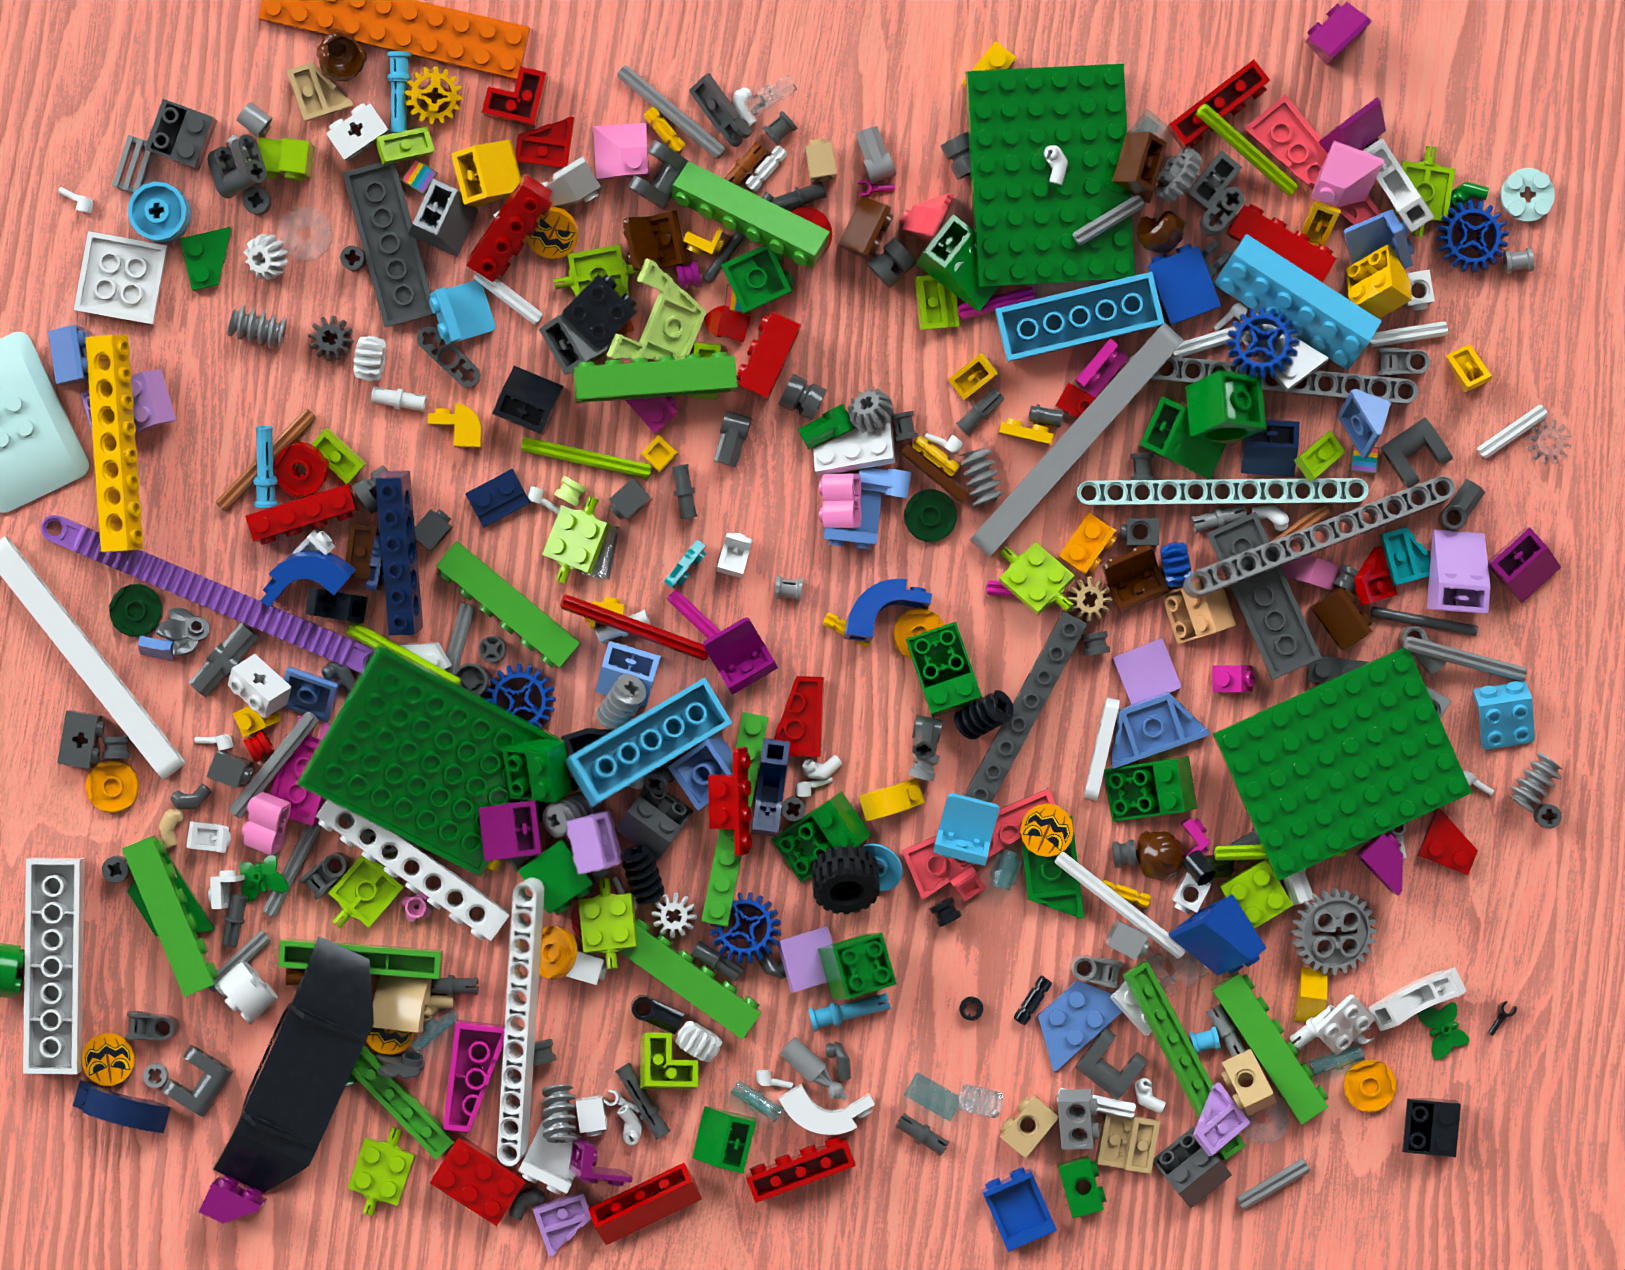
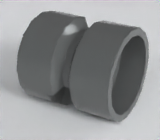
(958, 151)
(891, 262)
(802, 397)
(364, 492)
(473, 678)

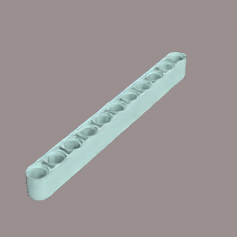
(1234, 487)

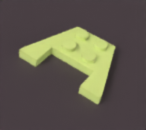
(671, 324)

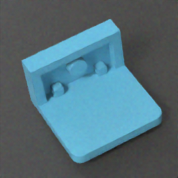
(462, 312)
(1505, 714)
(966, 829)

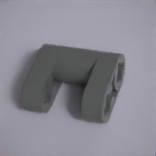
(239, 176)
(660, 189)
(1221, 206)
(1408, 443)
(1102, 1072)
(208, 1086)

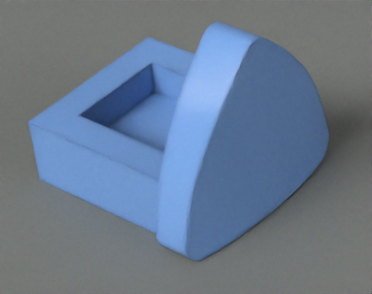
(156, 648)

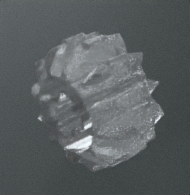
(1545, 451)
(980, 1101)

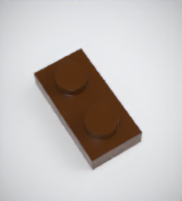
(360, 549)

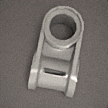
(1401, 362)
(1098, 970)

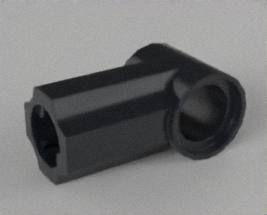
(1206, 868)
(659, 1014)

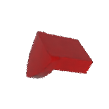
(727, 323)

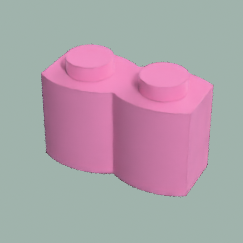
(840, 500)
(266, 823)

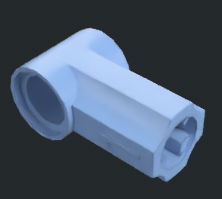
(890, 481)

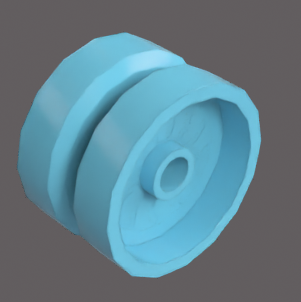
(143, 210)

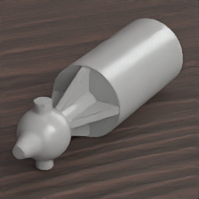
(811, 1067)

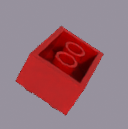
(768, 355)
(478, 1180)

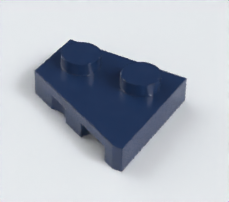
(376, 573)

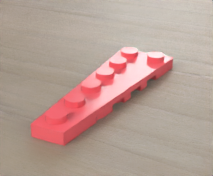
(1297, 146)
(934, 871)

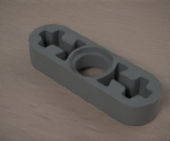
(458, 376)

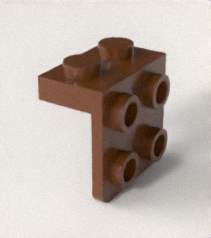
(656, 239)
(1134, 578)

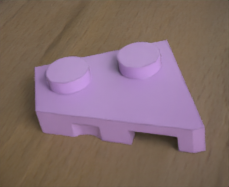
(1219, 1121)
(561, 1219)

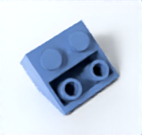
(69, 354)

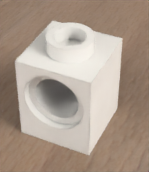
(1424, 279)
(1187, 906)
(588, 968)
(591, 1115)

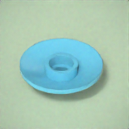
(890, 868)

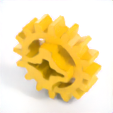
(433, 82)

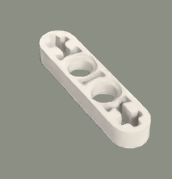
(1101, 749)

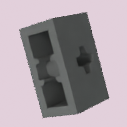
(1213, 180)
(629, 500)
(70, 749)
(230, 769)

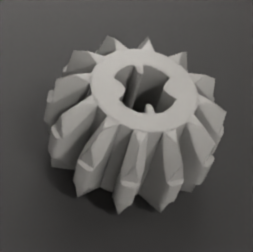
(870, 410)

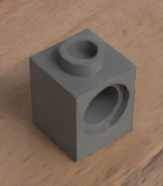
(1151, 526)
(432, 528)

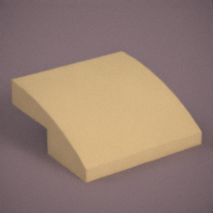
(401, 1003)
(1127, 1143)

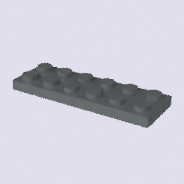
(389, 250)
(1266, 600)

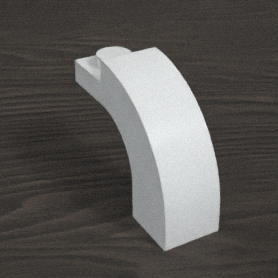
(1399, 187)
(1416, 997)
(820, 1120)

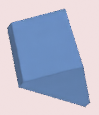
(1364, 419)
(311, 693)

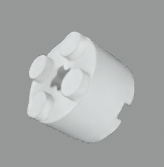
(246, 991)

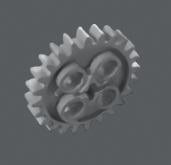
(1332, 954)

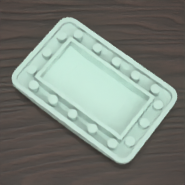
(35, 433)

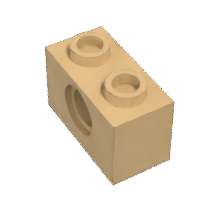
(820, 161)
(1242, 1068)
(1023, 1140)

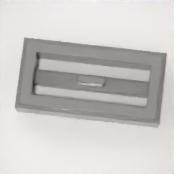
(123, 161)

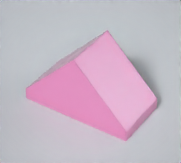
(1312, 571)

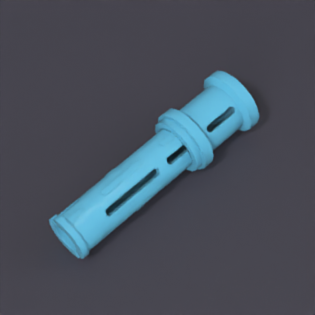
(398, 77)
(265, 481)
(836, 1013)

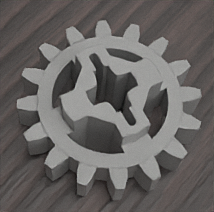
(1178, 174)

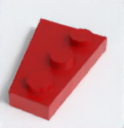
(803, 717)

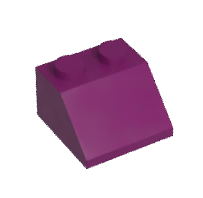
(1337, 32)
(1358, 130)
(1384, 860)

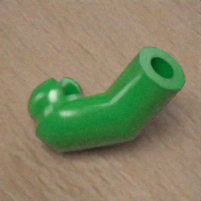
(1468, 190)

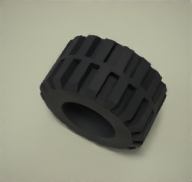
(845, 879)

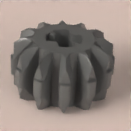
(335, 330)

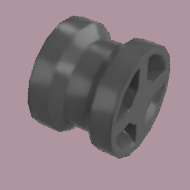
(261, 206)
(1346, 578)
(1095, 643)
(489, 646)
(116, 747)
(1124, 853)
(118, 865)
(543, 1052)

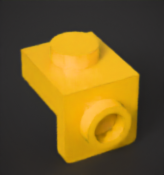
(698, 245)
(610, 604)
(251, 721)

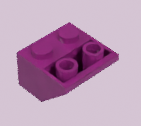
(1524, 564)
(509, 830)
(230, 1201)

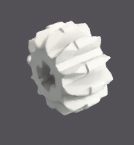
(266, 256)
(370, 358)
(676, 924)
(698, 1041)

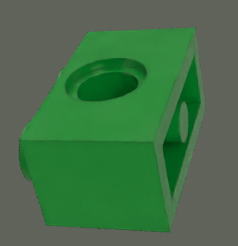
(1089, 1201)

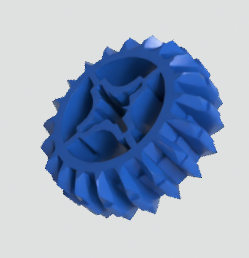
(1480, 245)
(1272, 335)
(533, 680)
(755, 922)

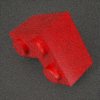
(522, 104)

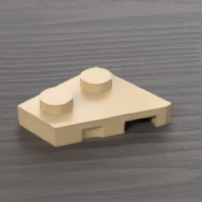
(315, 92)

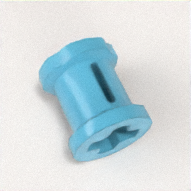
(1205, 1040)

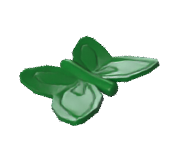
(260, 875)
(1445, 1027)

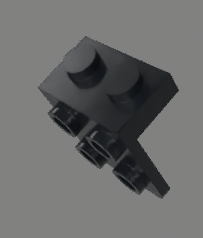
(600, 310)

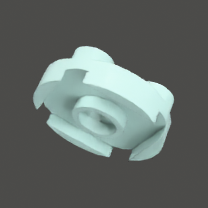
(1518, 207)

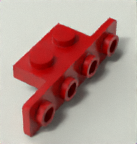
(730, 801)

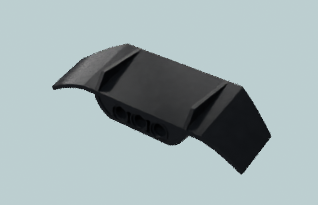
(302, 1070)

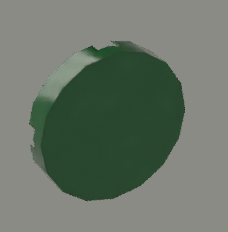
(930, 515)
(136, 610)

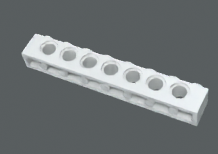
(494, 914)

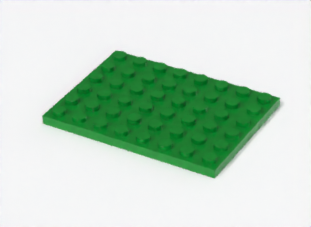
(1020, 216)
(418, 757)
(1342, 763)

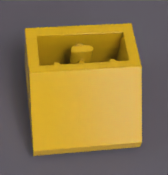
(486, 172)
(1378, 282)

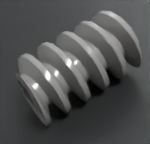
(257, 327)
(981, 476)
(621, 702)
(1535, 782)
(565, 810)
(557, 1114)

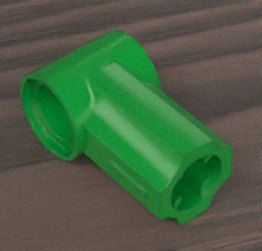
(831, 424)

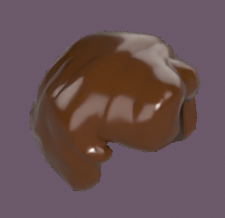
(340, 56)
(1161, 235)
(1159, 855)

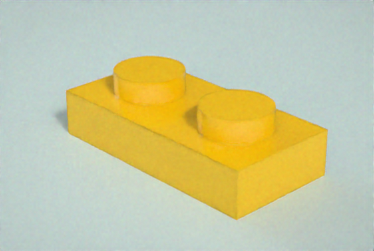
(1036, 434)

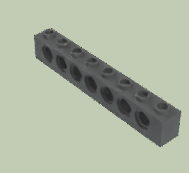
(1026, 708)

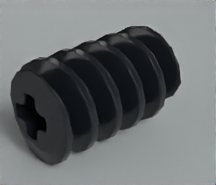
(984, 715)
(642, 874)

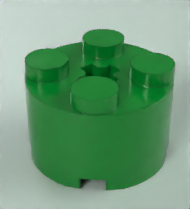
(11, 960)

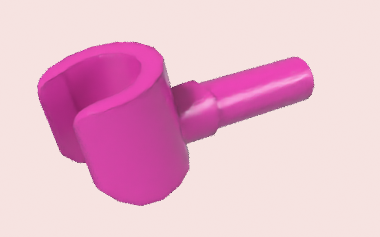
(875, 188)

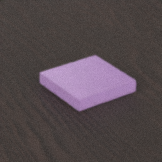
(1147, 671)
(802, 958)

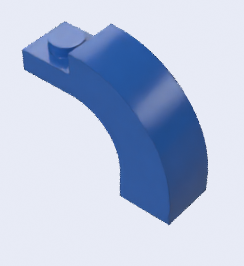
(327, 570)
(890, 592)

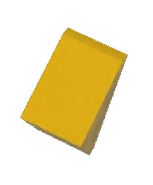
(1320, 222)
(1468, 368)
(973, 376)
(1310, 994)

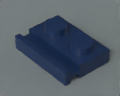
(498, 498)

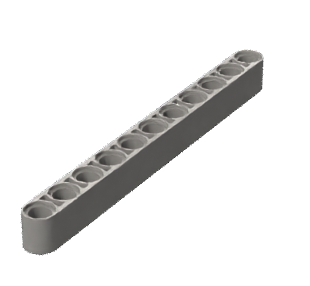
(1310, 388)
(1076, 439)
(1330, 530)

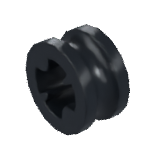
(979, 1010)

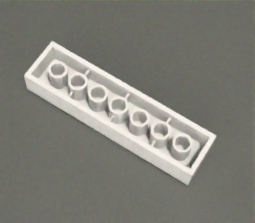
(53, 965)

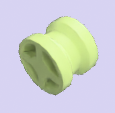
(570, 491)

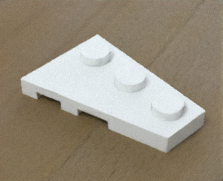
(1303, 365)
(855, 451)

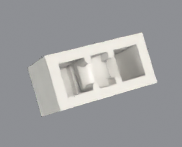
(352, 145)
(259, 686)

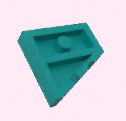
(1404, 556)
(679, 574)

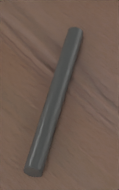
(728, 250)
(1425, 621)

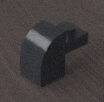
(337, 606)

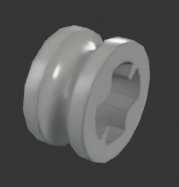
(147, 1075)

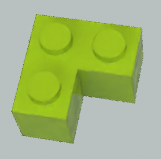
(287, 158)
(659, 1069)

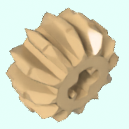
(1098, 602)

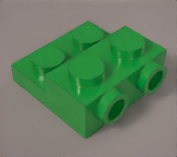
(757, 278)

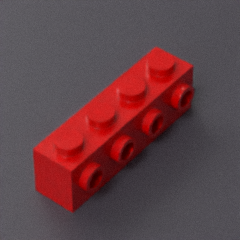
(1224, 99)
(509, 228)
(1275, 236)
(300, 513)
(801, 1169)
(645, 1204)

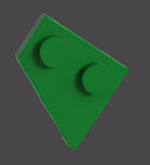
(205, 257)

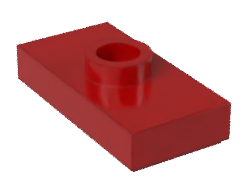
(1074, 400)

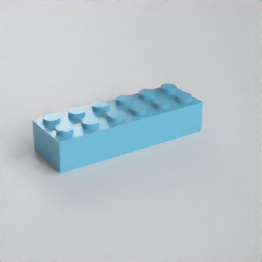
(1318, 312)
(1079, 317)
(648, 742)

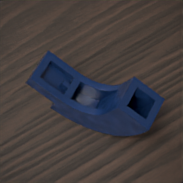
(770, 787)
(120, 1108)

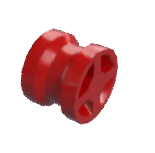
(259, 746)

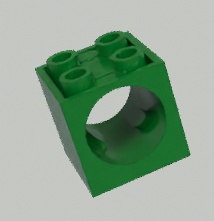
(1225, 407)
(559, 876)
(857, 966)

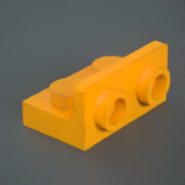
(1087, 543)

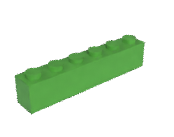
(750, 215)
(654, 378)
(507, 604)
(170, 916)
(383, 959)
(692, 982)
(1270, 1048)

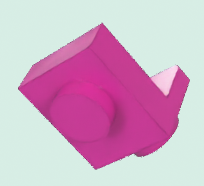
(1232, 678)
(1196, 831)

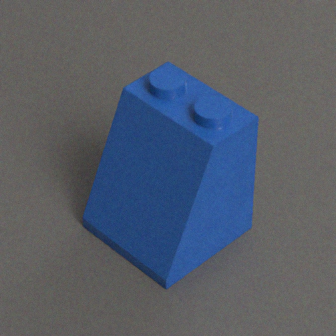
(1220, 937)

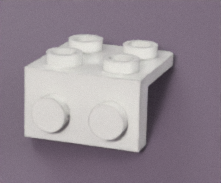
(1344, 1024)
(549, 1163)

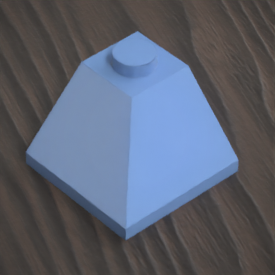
(693, 768)

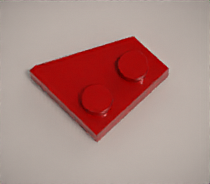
(546, 145)
(1374, 579)
(1447, 844)

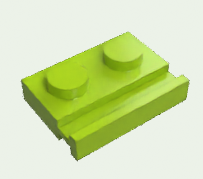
(935, 304)

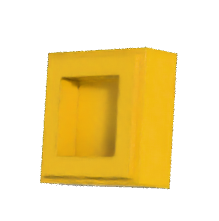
(659, 453)

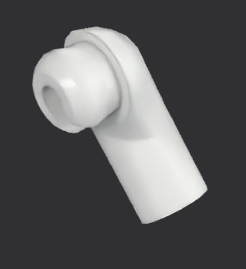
(819, 770)
(1145, 1096)
(632, 1125)

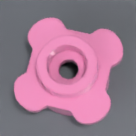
(409, 902)

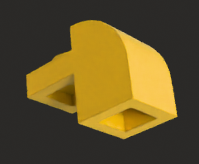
(466, 423)
(891, 799)

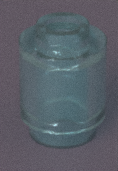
(1005, 869)

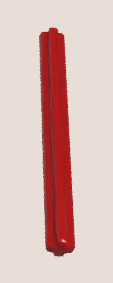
(633, 627)

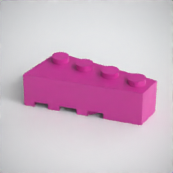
(472, 1063)

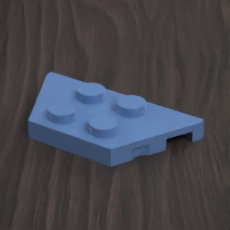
(1153, 728)
(1075, 1020)

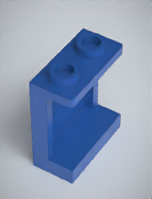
(1183, 284)
(1018, 1208)

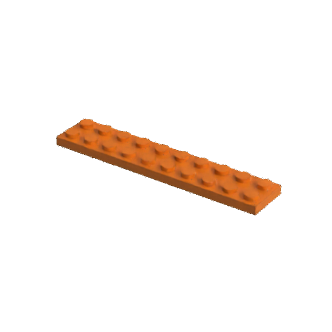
(412, 27)

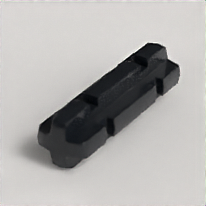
(1032, 1000)

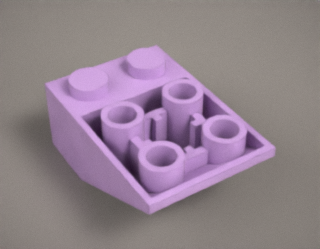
(151, 401)
(1458, 572)
(594, 841)

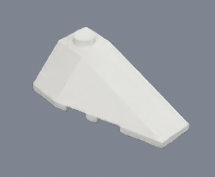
(573, 185)

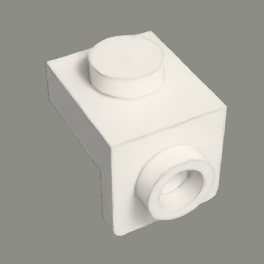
(316, 541)
(734, 554)
(208, 837)
(220, 889)

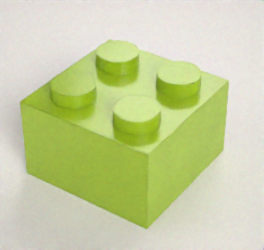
(1257, 892)

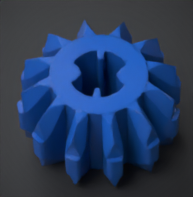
(1175, 563)

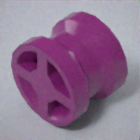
(689, 276)

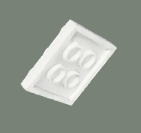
(121, 278)

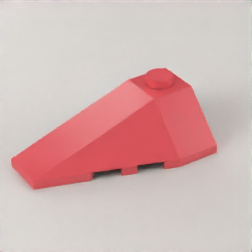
(925, 218)

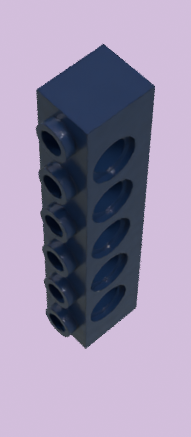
(399, 552)

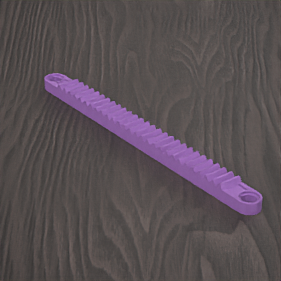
(213, 595)

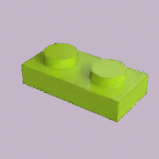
(404, 145)
(1319, 456)
(341, 458)

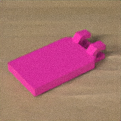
(285, 786)

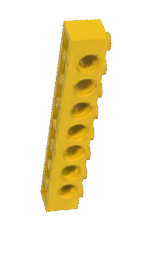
(114, 443)

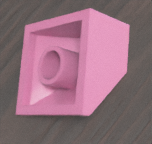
(621, 151)
(1346, 176)

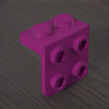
(740, 655)

